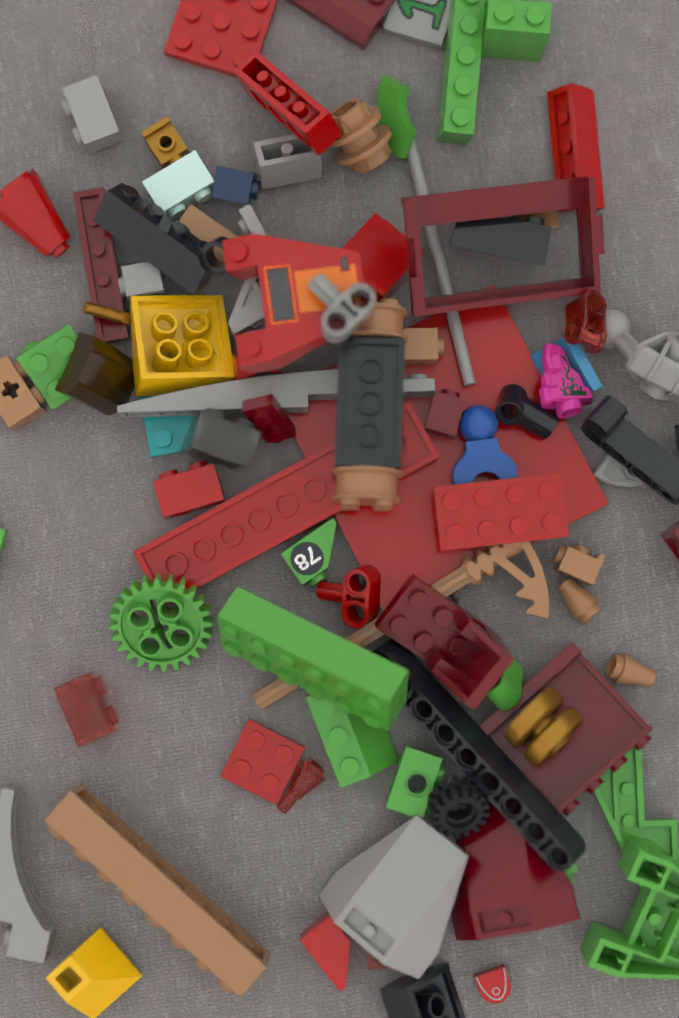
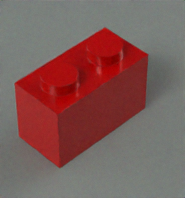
(189, 490)

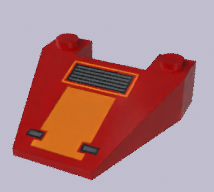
(289, 306)

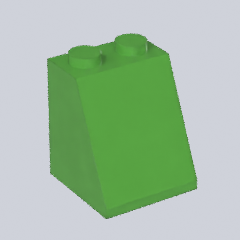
(516, 29)

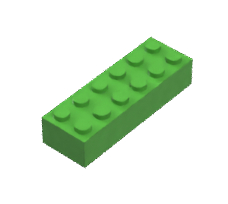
(313, 659)

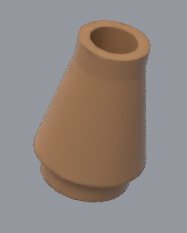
(579, 601)
(627, 670)

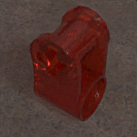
(587, 321)

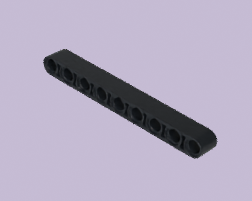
(486, 763)

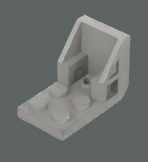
(248, 310)

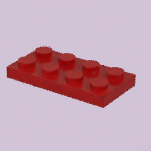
(501, 511)

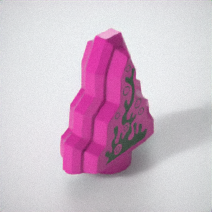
(561, 385)

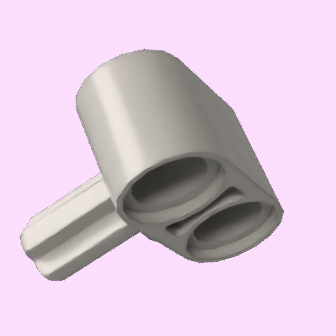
(341, 307)

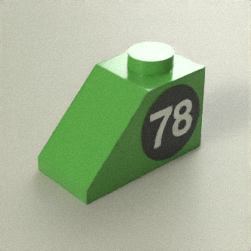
(312, 554)

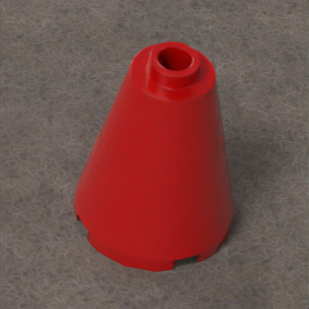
(32, 215)

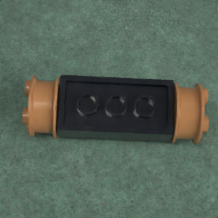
(371, 411)

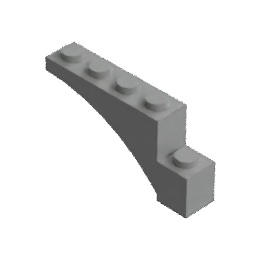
(30, 932)

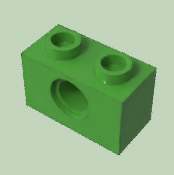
(414, 762)

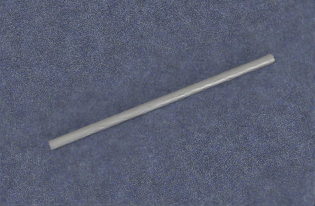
(441, 270)

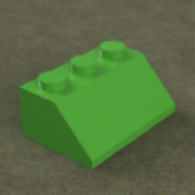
(350, 743)

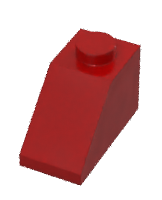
(329, 948)

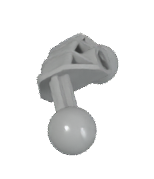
(650, 363)

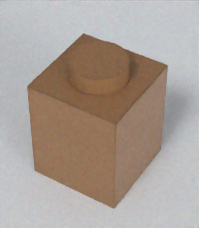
(422, 346)

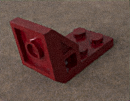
(449, 638)

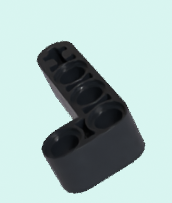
(633, 448)

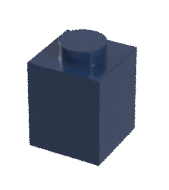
(235, 185)

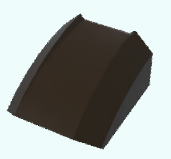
(97, 375)

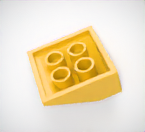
(179, 343)

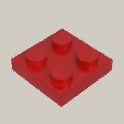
(262, 761)

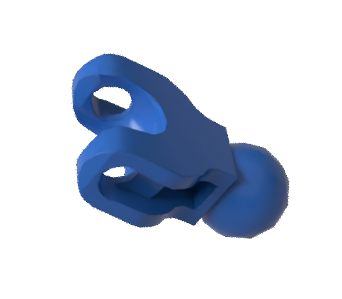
(481, 450)

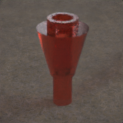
(306, 778)

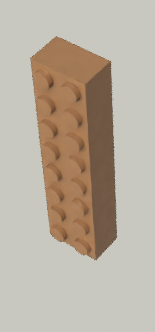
(158, 889)

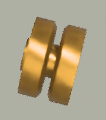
(539, 722)

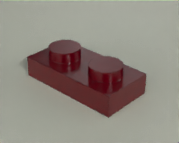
(269, 418)

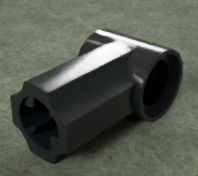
(524, 411)

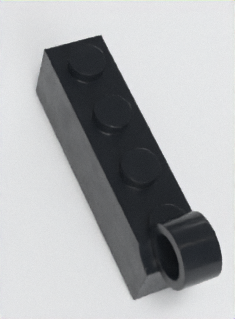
(159, 238)

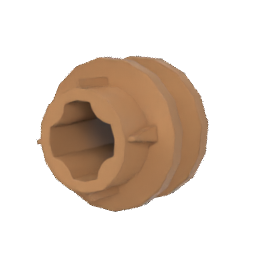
(361, 142)

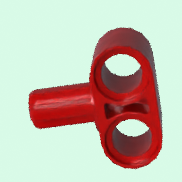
(353, 593)

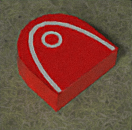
(493, 984)

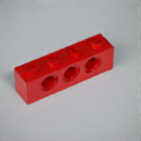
(288, 103)

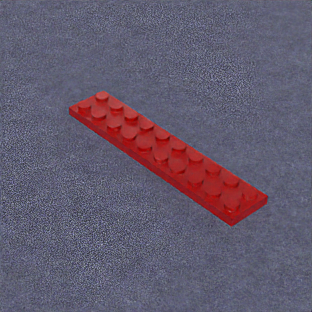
(265, 514)

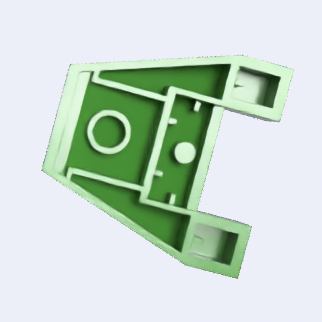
(651, 933)

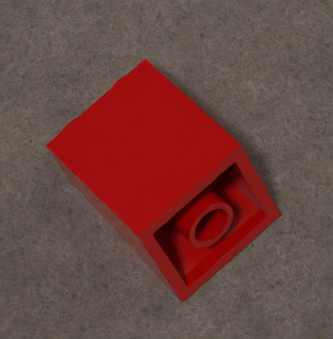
(382, 255)

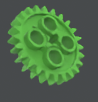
(134, 629)

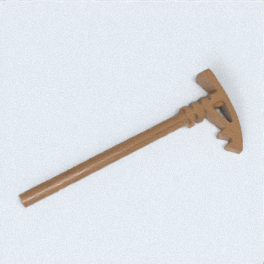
(468, 572)

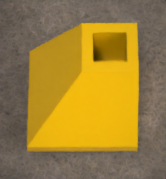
(94, 974)

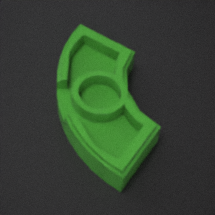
(393, 107)

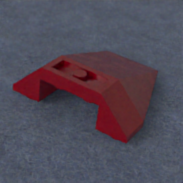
(508, 885)

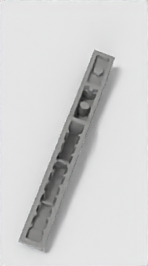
(289, 389)

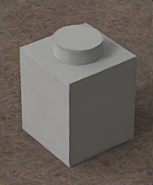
(141, 280)

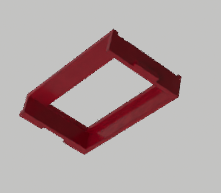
(502, 202)

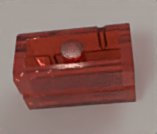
(86, 708)

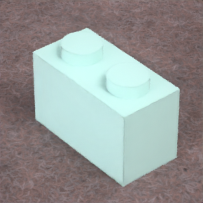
(180, 185)

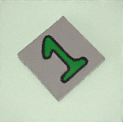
(419, 21)

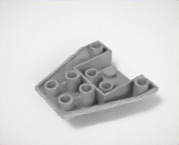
(399, 895)

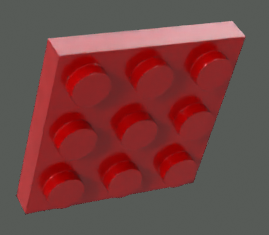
(219, 32)

